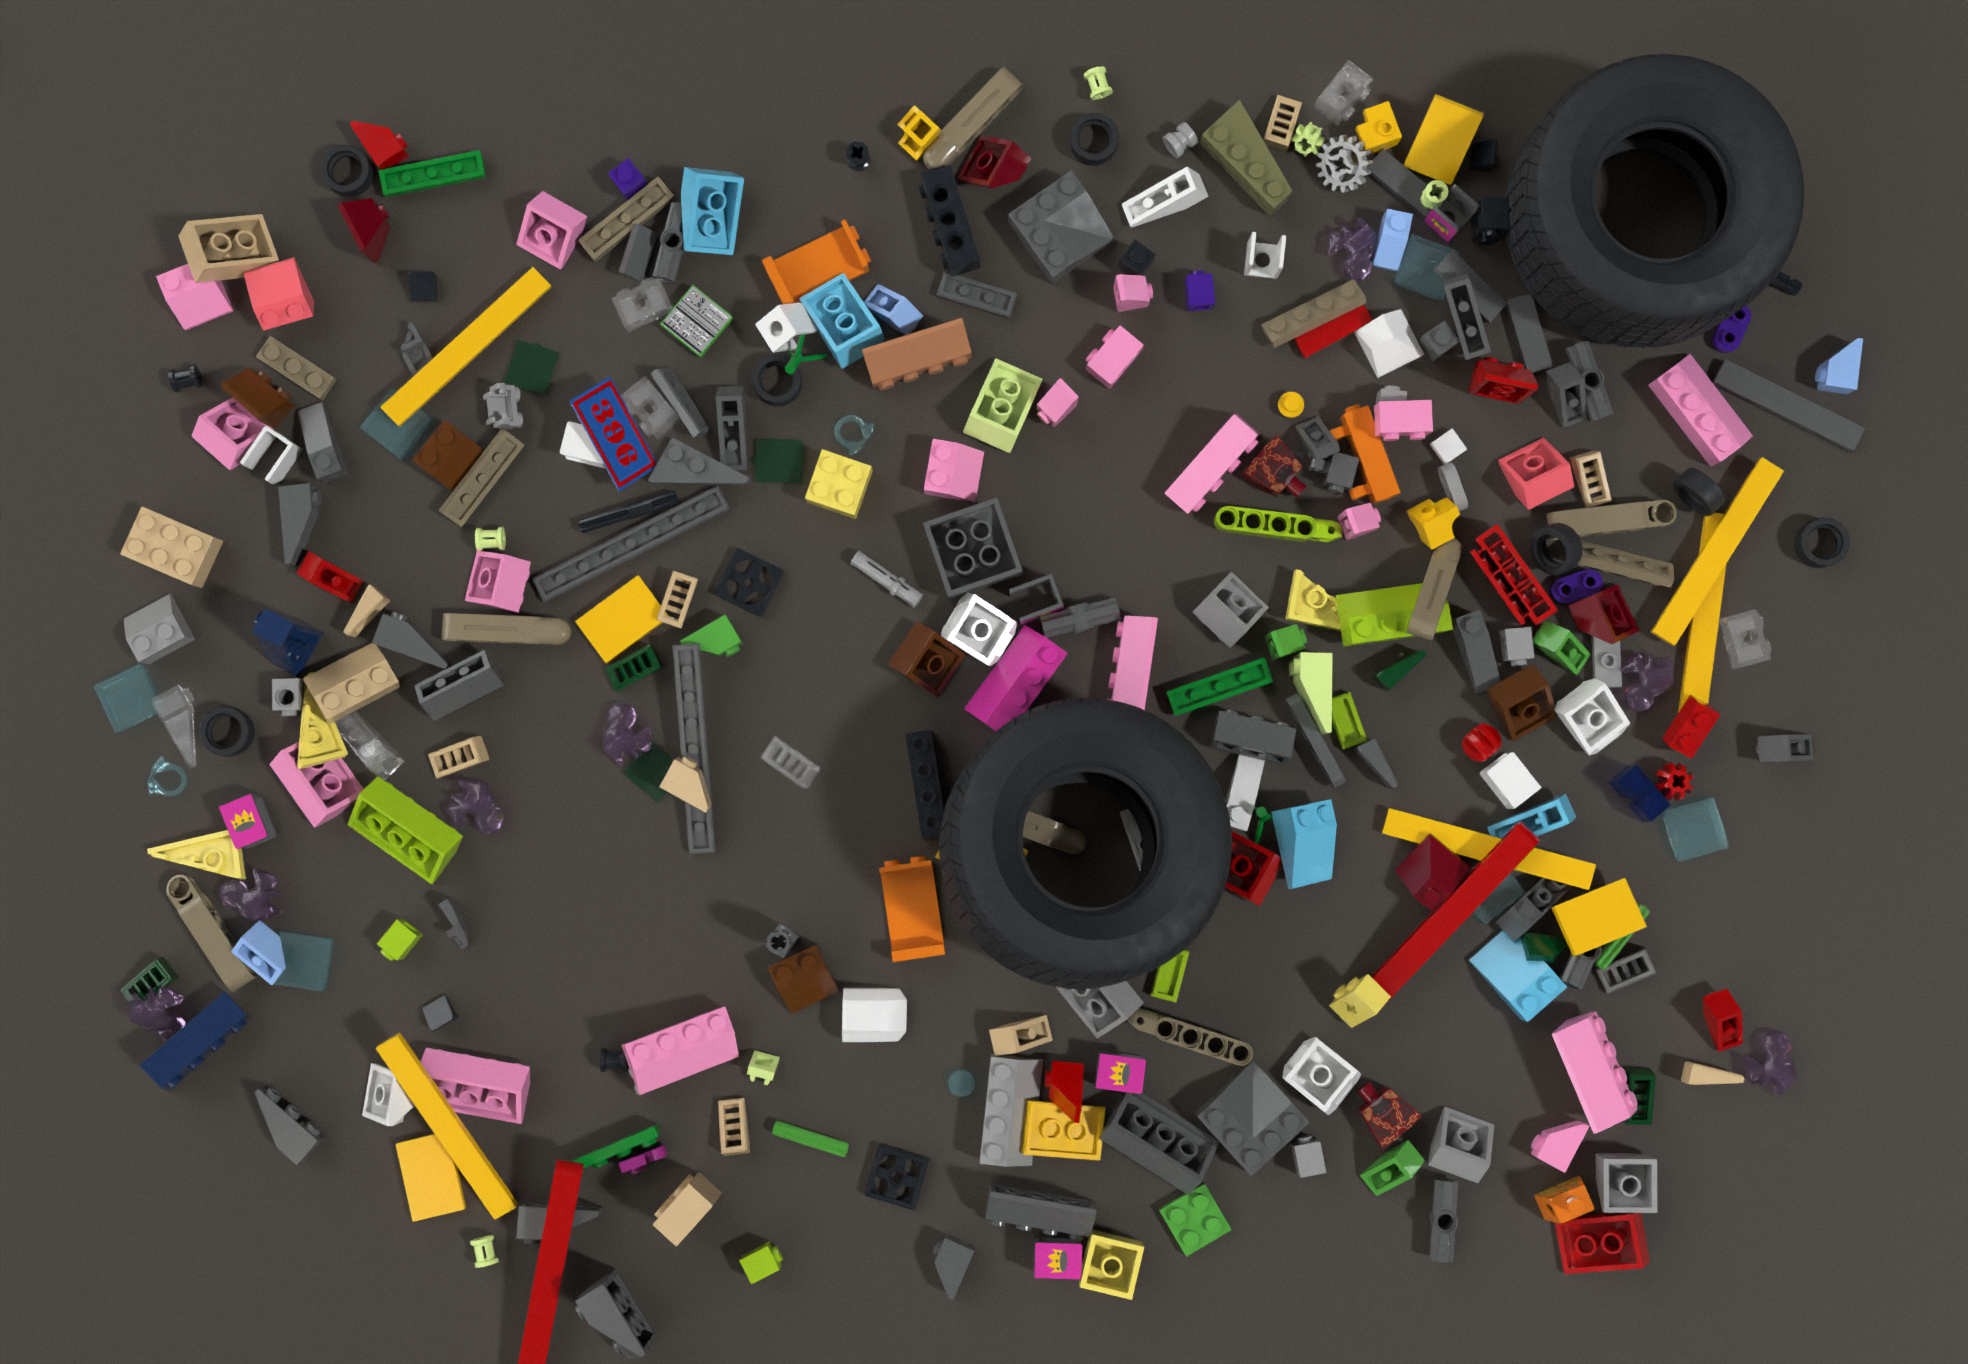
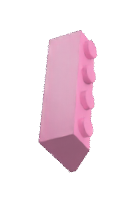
(1700, 410)
(1133, 660)
(681, 1050)
(1595, 1071)
(480, 1084)

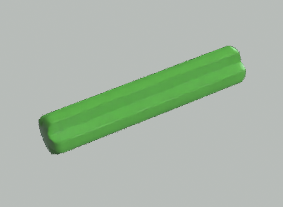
(1612, 948)
(810, 1138)

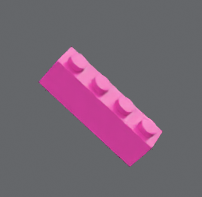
(1016, 679)

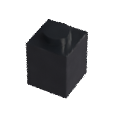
(1136, 259)

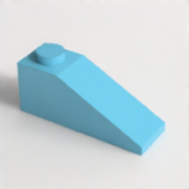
(1539, 818)

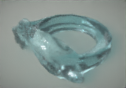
(866, 429)
(161, 766)

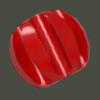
(1481, 742)
(1666, 780)

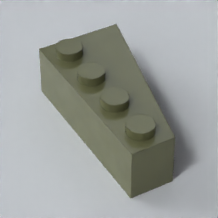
(1245, 157)

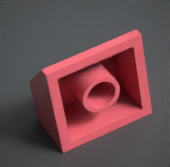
(279, 294)
(1537, 473)

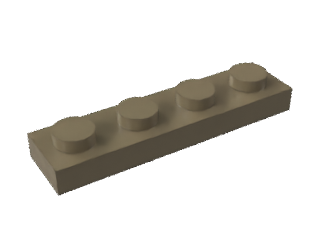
(620, 222)
(1313, 313)
(481, 477)
(1627, 564)

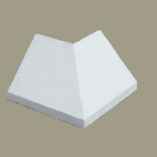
(1388, 342)
(385, 1097)

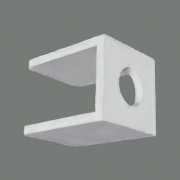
(1274, 252)
(783, 324)
(260, 447)
(579, 447)
(1510, 780)

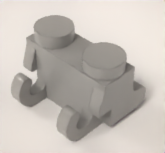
(503, 406)

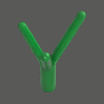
(797, 358)
(1263, 816)

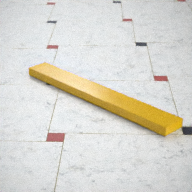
(466, 347)
(1717, 551)
(1703, 632)
(1478, 845)
(447, 1126)

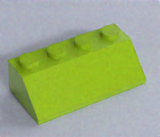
(1382, 615)
(404, 829)

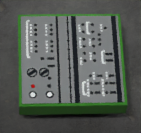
(696, 321)

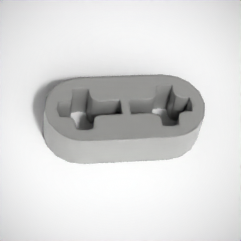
(1452, 486)

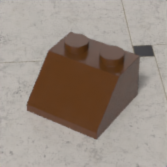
(259, 397)
(448, 455)
(927, 659)
(1522, 702)
(803, 978)

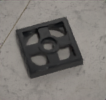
(730, 573)
(907, 1180)

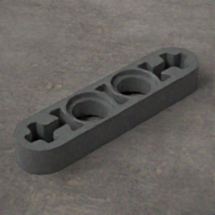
(1315, 741)

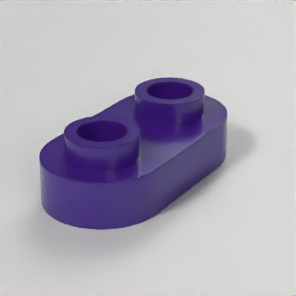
(1733, 327)
(1577, 586)

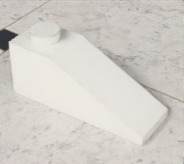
(1166, 197)
(1243, 791)

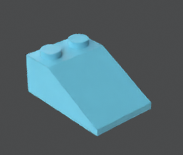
(710, 210)
(842, 320)
(1306, 842)
(1520, 983)

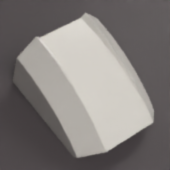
(979, 629)
(1592, 715)
(873, 1014)
(1320, 1074)

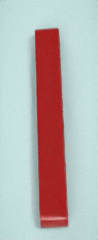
(1456, 909)
(551, 1262)

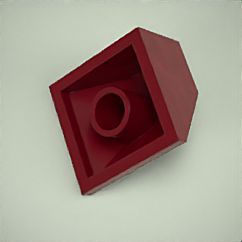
(994, 163)
(367, 225)
(1604, 615)
(1432, 872)

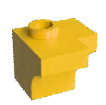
(1379, 129)
(918, 132)
(1434, 521)

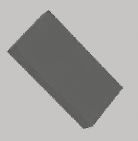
(638, 252)

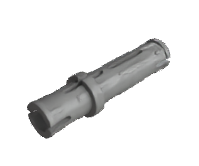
(895, 585)

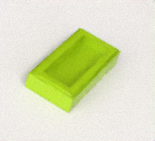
(1347, 721)
(1169, 978)

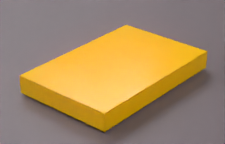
(1443, 139)
(621, 619)
(1599, 917)
(1054, 1134)
(429, 1178)

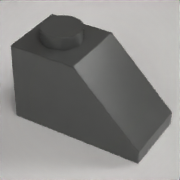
(1567, 394)
(1784, 748)
(952, 1262)

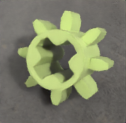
(1308, 139)

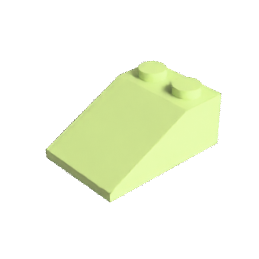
(1002, 405)
(1314, 684)

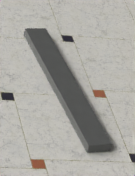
(631, 544)
(694, 740)

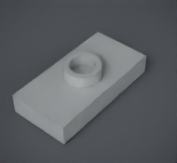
(1606, 662)

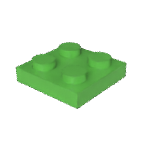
(1195, 1219)

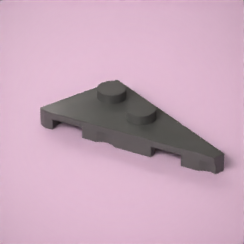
(685, 465)

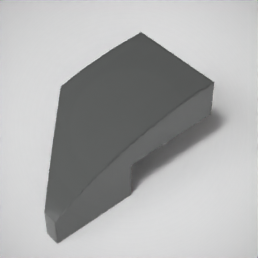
(415, 350)
(454, 915)

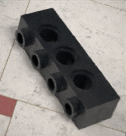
(942, 182)
(925, 781)

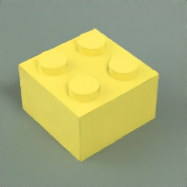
(838, 484)
(1111, 1264)

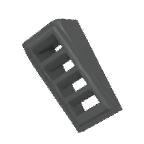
(1373, 756)
(1650, 970)

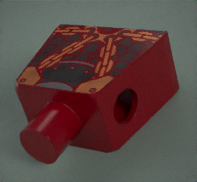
(1275, 469)
(1385, 1113)

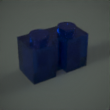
(1646, 798)

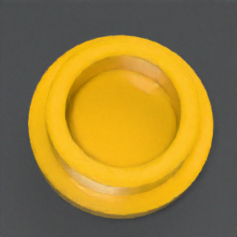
(1291, 404)

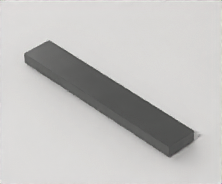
(1788, 405)

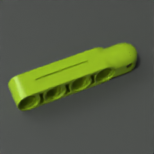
(1318, 527)

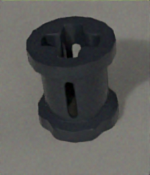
(855, 163)
(176, 377)
(613, 1060)

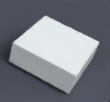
(1448, 446)

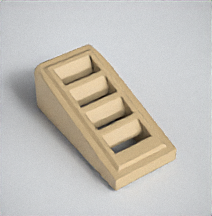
(1276, 141)
(1600, 476)
(671, 586)
(367, 609)
(473, 748)
(1701, 1074)
(744, 1148)

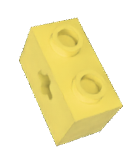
(1359, 1000)

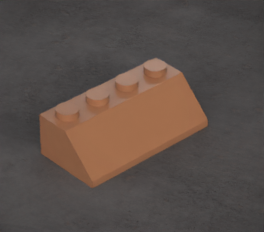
(917, 354)

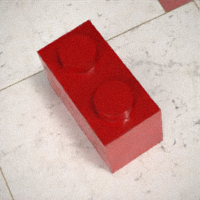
(1691, 726)

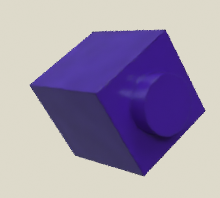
(627, 179)
(1199, 291)

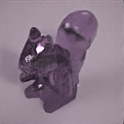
(1358, 245)
(1653, 681)
(619, 738)
(477, 801)
(251, 903)
(153, 1014)
(1777, 1067)

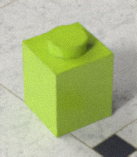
(399, 940)
(761, 1262)

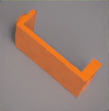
(817, 263)
(912, 909)

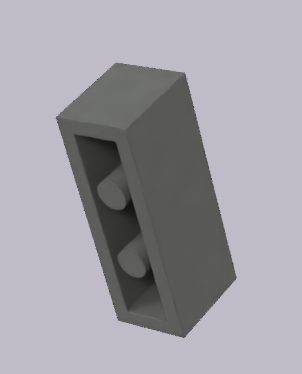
(1466, 316)
(459, 685)
(1253, 737)

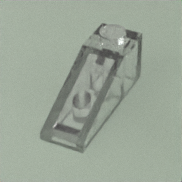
(177, 716)

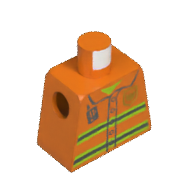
(1566, 1200)

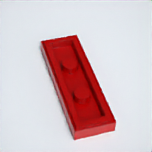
(1332, 331)

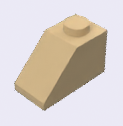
(687, 783)
(1020, 1035)

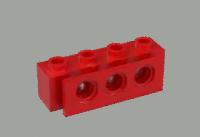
(1517, 575)

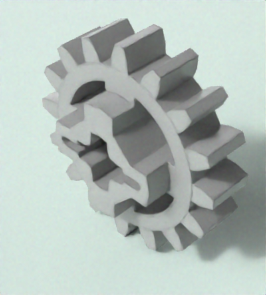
(1353, 157)

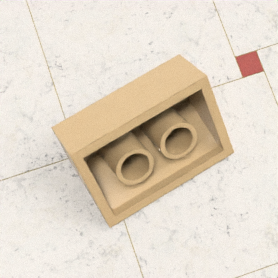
(351, 683)

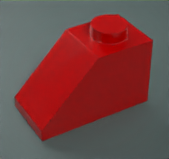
(381, 143)
(329, 577)
(1723, 1019)
(1066, 1087)

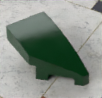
(1542, 947)

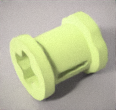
(1092, 76)
(1435, 187)
(482, 535)
(482, 1260)

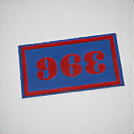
(614, 433)

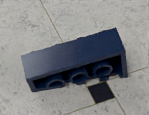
(286, 640)
(195, 1042)

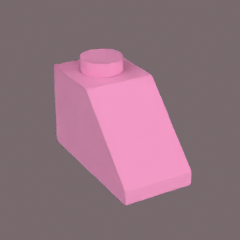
(1132, 292)
(1057, 403)
(1359, 520)
(1559, 1144)

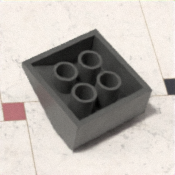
(1060, 227)
(973, 548)
(1252, 1117)
(615, 1313)

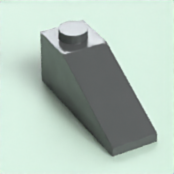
(732, 426)
(322, 444)
(298, 515)
(406, 639)
(1476, 650)
(532, 1219)

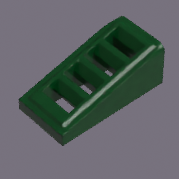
(653, 659)
(1395, 673)
(162, 967)
(1648, 1085)

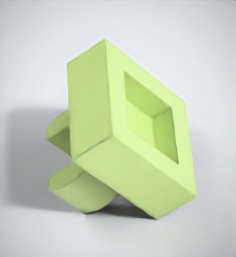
(763, 1066)

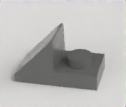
(1316, 439)

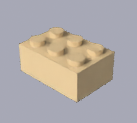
(226, 247)
(171, 547)
(686, 1207)

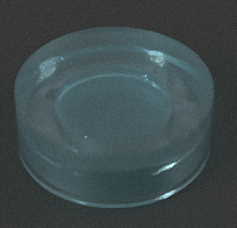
(961, 1083)

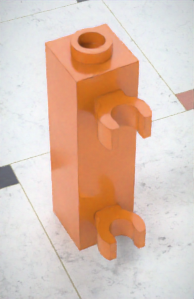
(1373, 461)

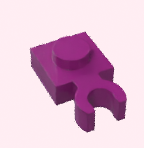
(637, 1162)

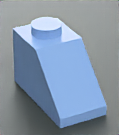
(1392, 239)
(893, 309)
(1841, 370)
(262, 952)

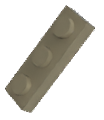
(296, 368)

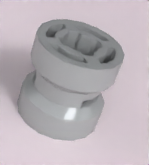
(1180, 140)

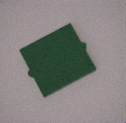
(531, 367)
(779, 461)
(649, 771)

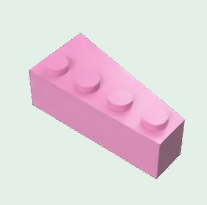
(1212, 463)

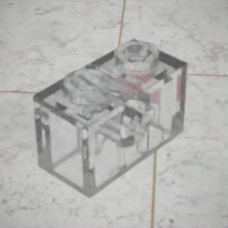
(1348, 79)
(656, 304)
(645, 394)
(1741, 652)

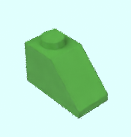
(716, 638)
(1285, 641)
(1561, 647)
(1392, 1168)

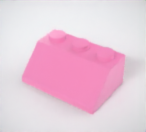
(320, 789)

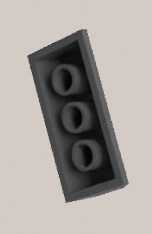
(1160, 1141)
(1040, 1210)

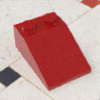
(1501, 381)
(1251, 869)
(1603, 1243)

